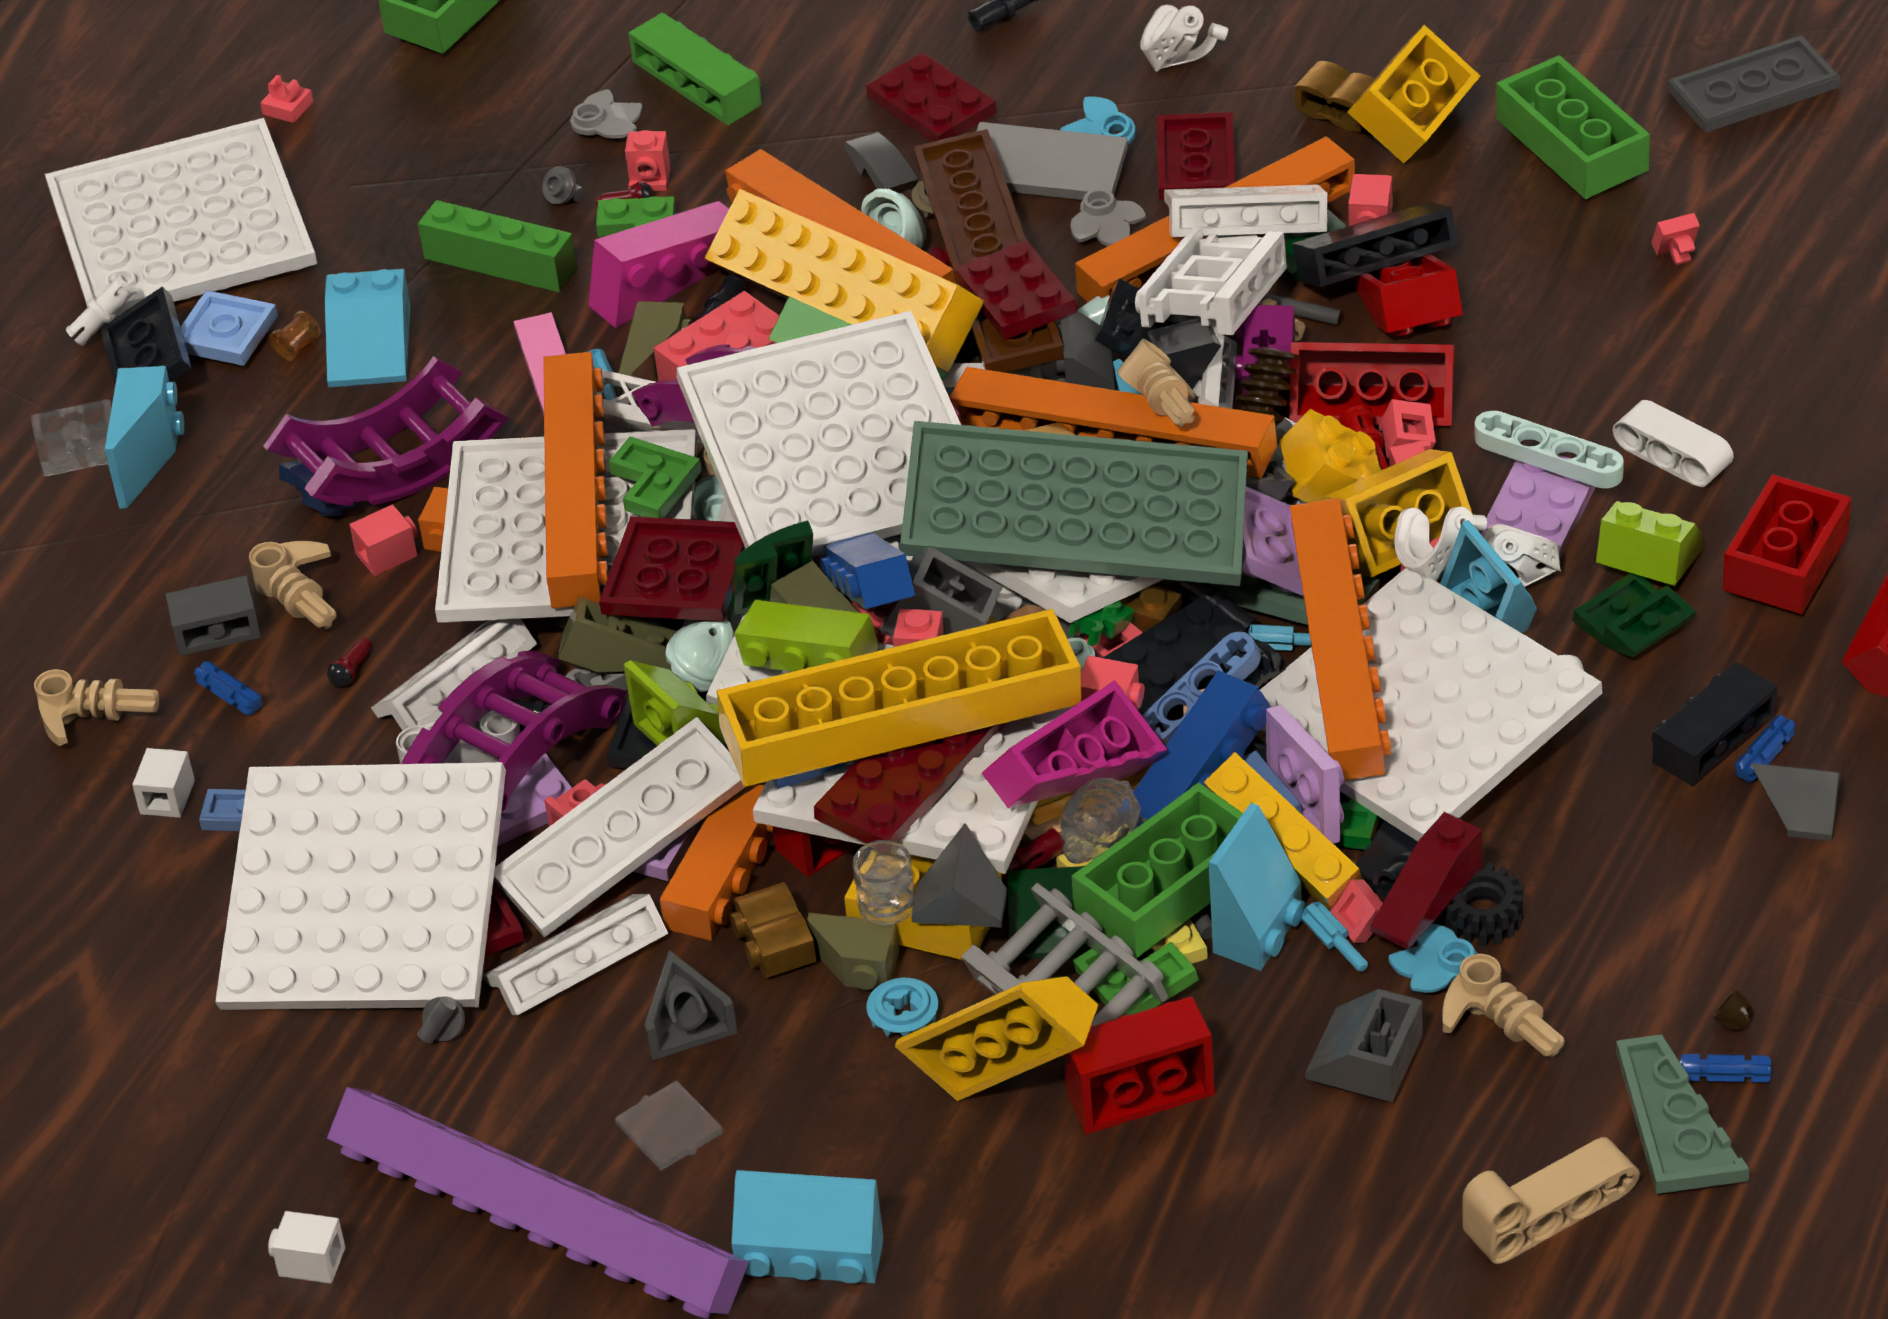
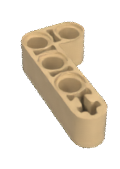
(1518, 1217)

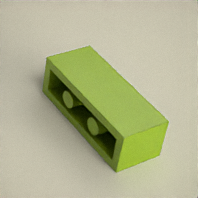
(802, 636)

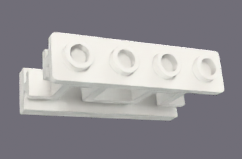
(1212, 280)

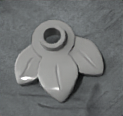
(605, 117)
(1105, 218)

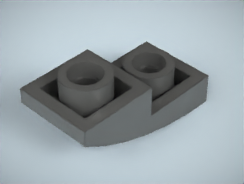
(882, 162)

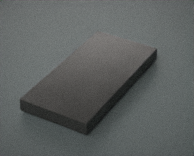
(1753, 83)

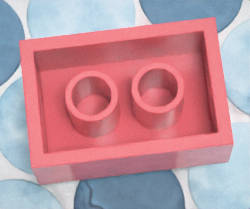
(737, 322)

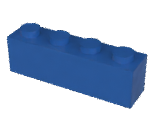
(868, 570)
(1215, 728)

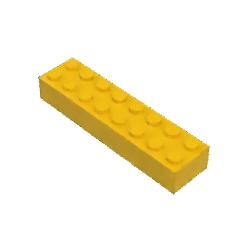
(840, 274)
(898, 697)

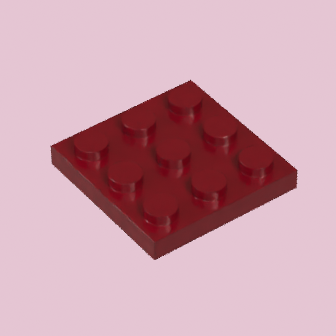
(673, 569)

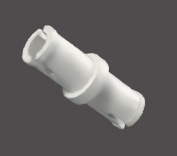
(101, 310)

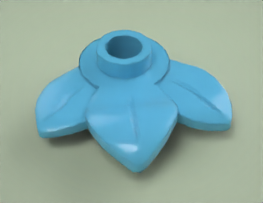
(1103, 119)
(1434, 960)

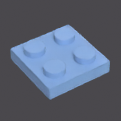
(226, 327)

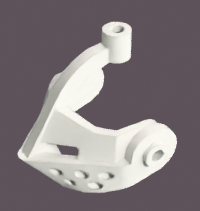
(1173, 34)
(1413, 542)
(1524, 551)

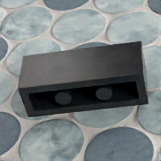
(1714, 723)

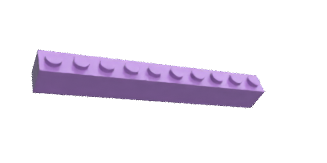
(537, 1201)

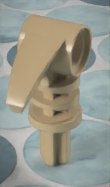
(1166, 391)
(278, 577)
(62, 702)
(1481, 992)

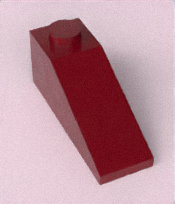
(1429, 880)

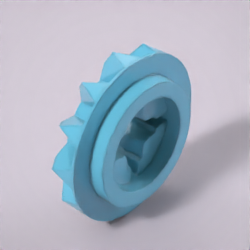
(895, 995)

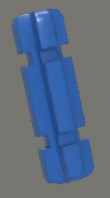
(228, 688)
(1765, 747)
(1727, 1067)

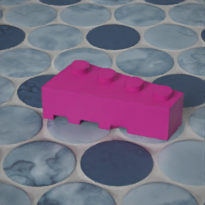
(652, 261)
(1089, 741)

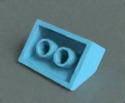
(807, 1226)

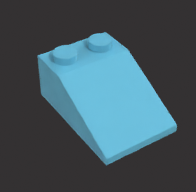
(367, 327)
(141, 429)
(1486, 580)
(1252, 892)

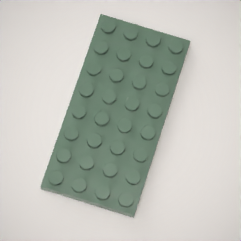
(1076, 503)

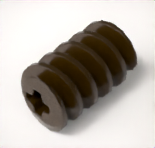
(1266, 381)

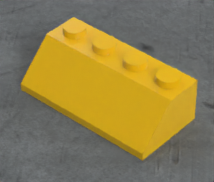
(1002, 1035)

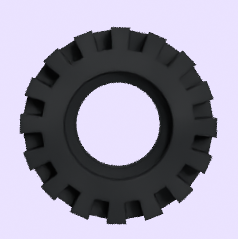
(1489, 922)

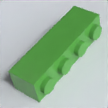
(695, 68)
(498, 246)

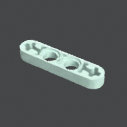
(1593, 464)

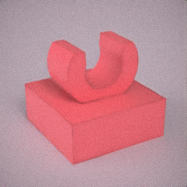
(286, 100)
(1676, 237)
(1357, 910)

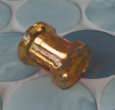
(295, 335)

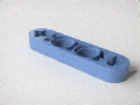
(1186, 689)

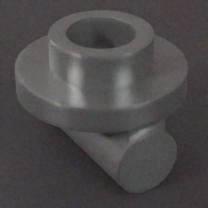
(561, 186)
(442, 1020)

